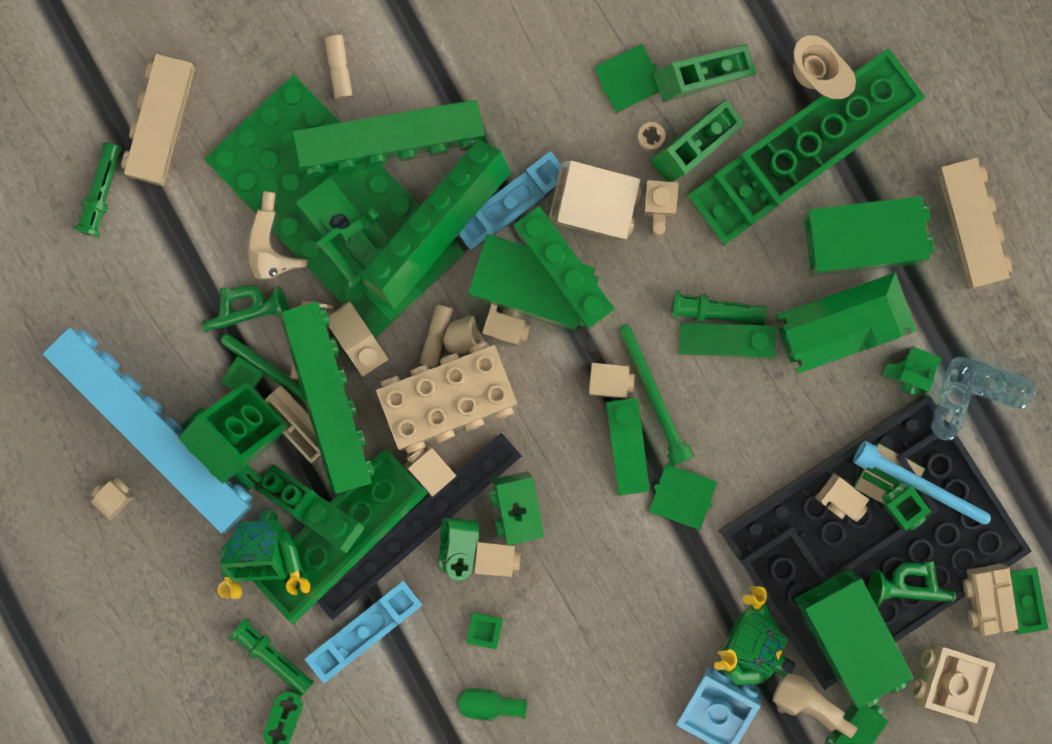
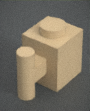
(660, 203)

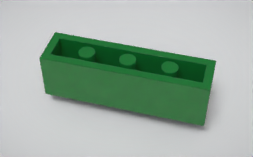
(563, 268)

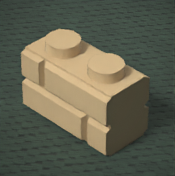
(991, 599)

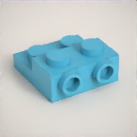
(720, 709)

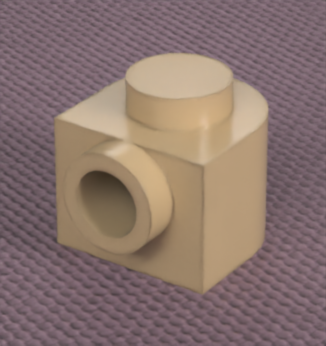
(462, 335)
(111, 497)

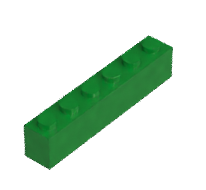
(387, 137)
(435, 224)
(325, 397)

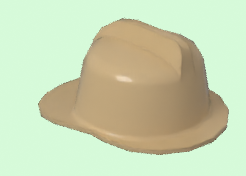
(822, 69)

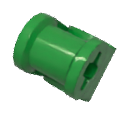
(457, 542)

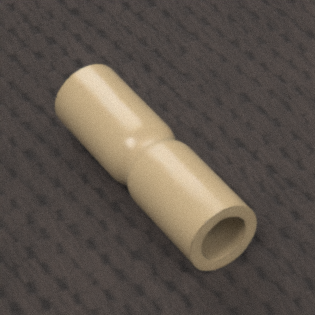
(337, 62)
(434, 341)

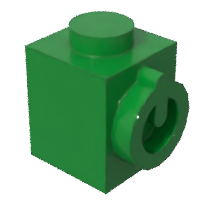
(905, 506)

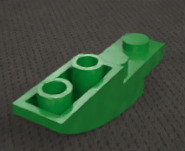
(309, 508)

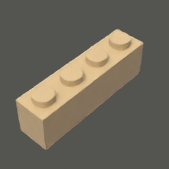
(159, 119)
(974, 223)

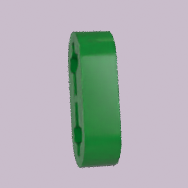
(276, 716)

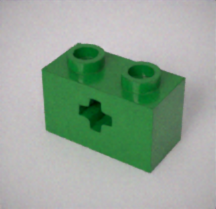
(527, 522)

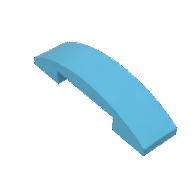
(512, 201)
(363, 632)

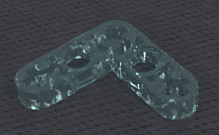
(973, 383)

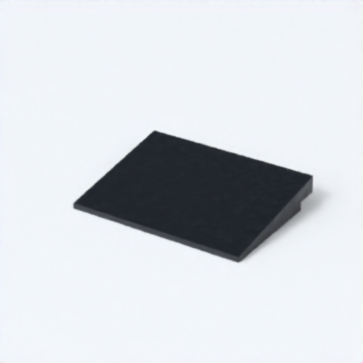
(798, 543)

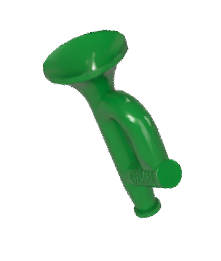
(272, 306)
(882, 589)

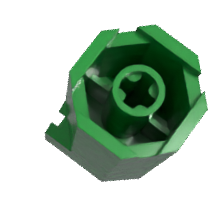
(845, 323)

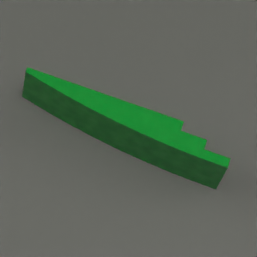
(804, 148)

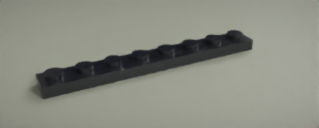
(420, 524)

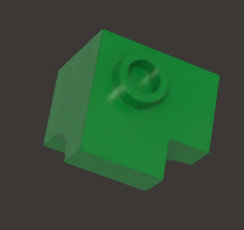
(914, 372)

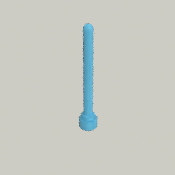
(869, 457)

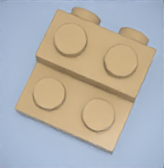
(952, 682)

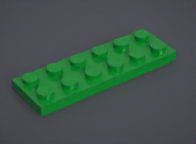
(375, 507)

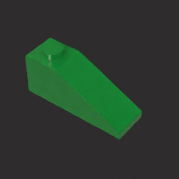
(704, 73)
(697, 142)
(728, 340)
(627, 446)

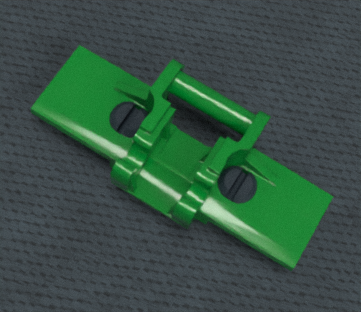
(363, 238)

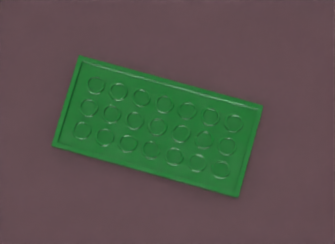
(262, 158)

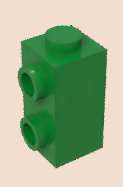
(868, 723)

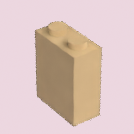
(595, 200)

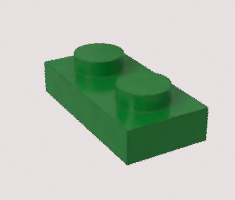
(1028, 601)

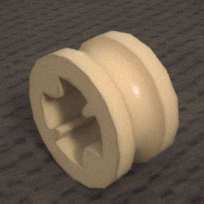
(659, 132)

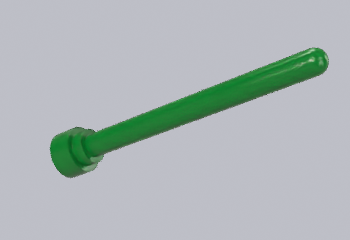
(262, 364)
(678, 449)

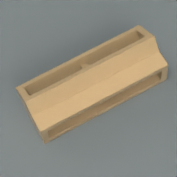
(300, 427)

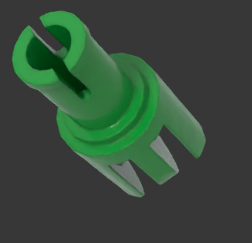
(488, 705)

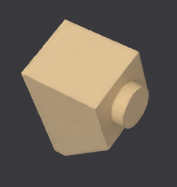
(356, 339)

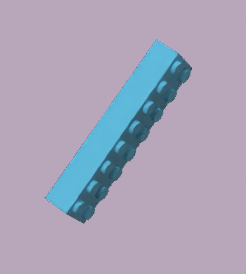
(146, 427)

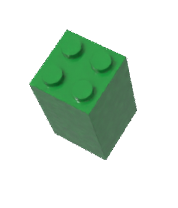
(868, 236)
(516, 281)
(854, 639)

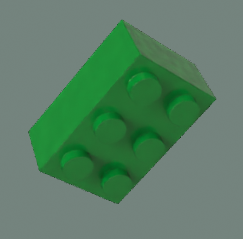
(233, 432)

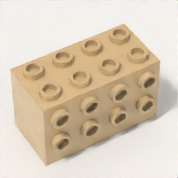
(447, 398)

